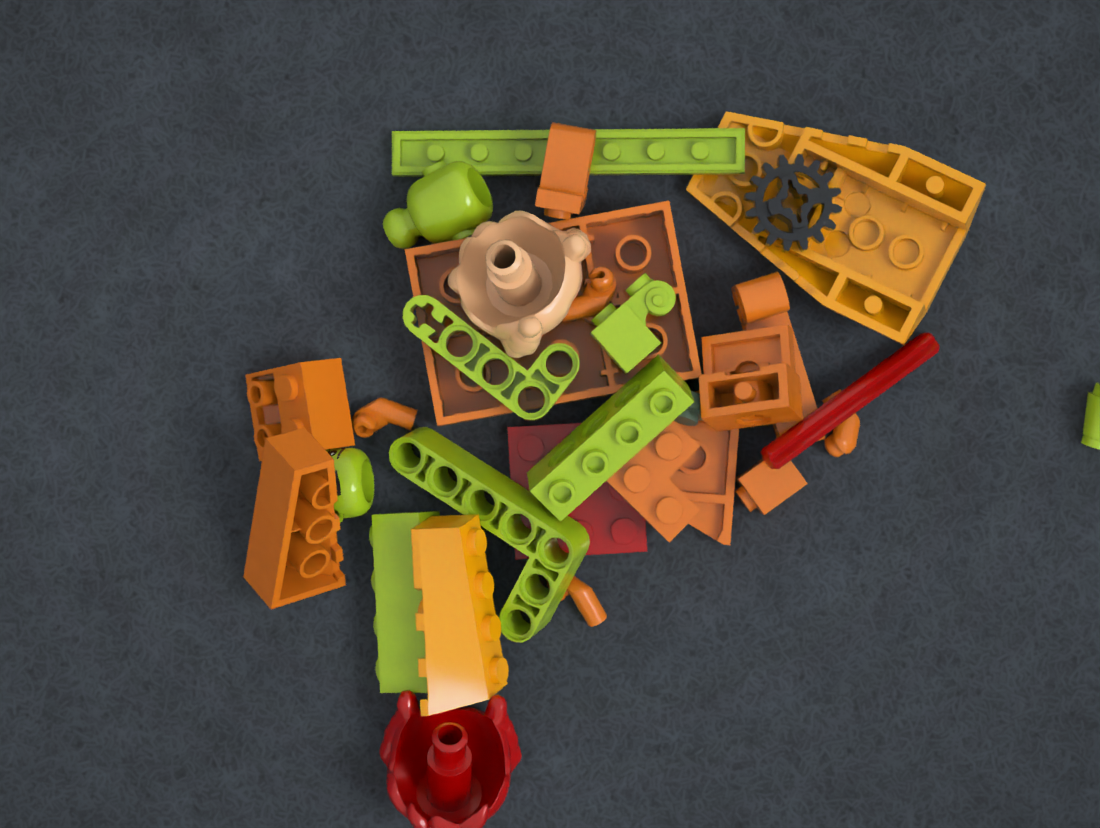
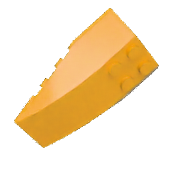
(890, 240)

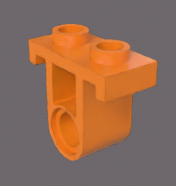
(566, 170)

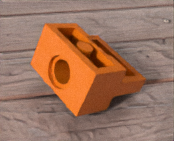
(749, 379)

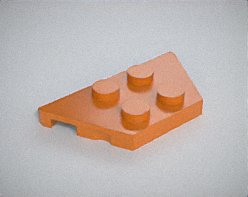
(710, 479)

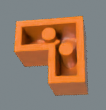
(647, 485)

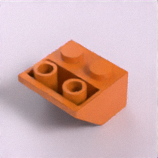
(300, 397)

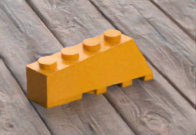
(456, 614)

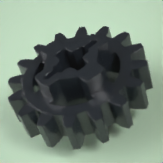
(811, 198)

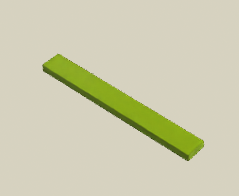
(615, 151)

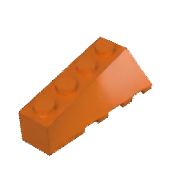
(294, 522)

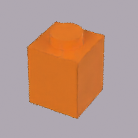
(768, 487)

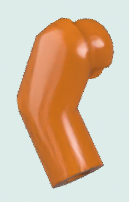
(595, 295)
(379, 414)
(844, 435)
(585, 601)

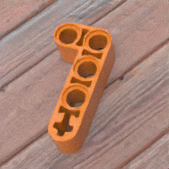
(765, 304)

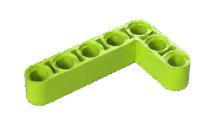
(501, 520)

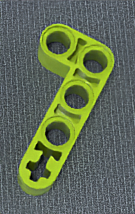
(485, 351)

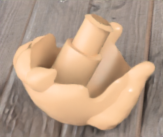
(519, 278)

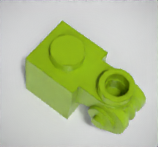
(624, 330)

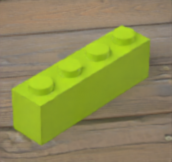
(397, 602)

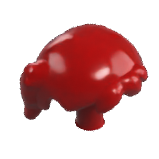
(449, 764)

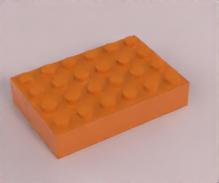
(622, 240)

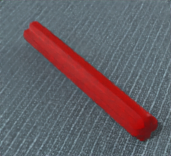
(849, 400)

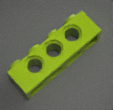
(609, 438)

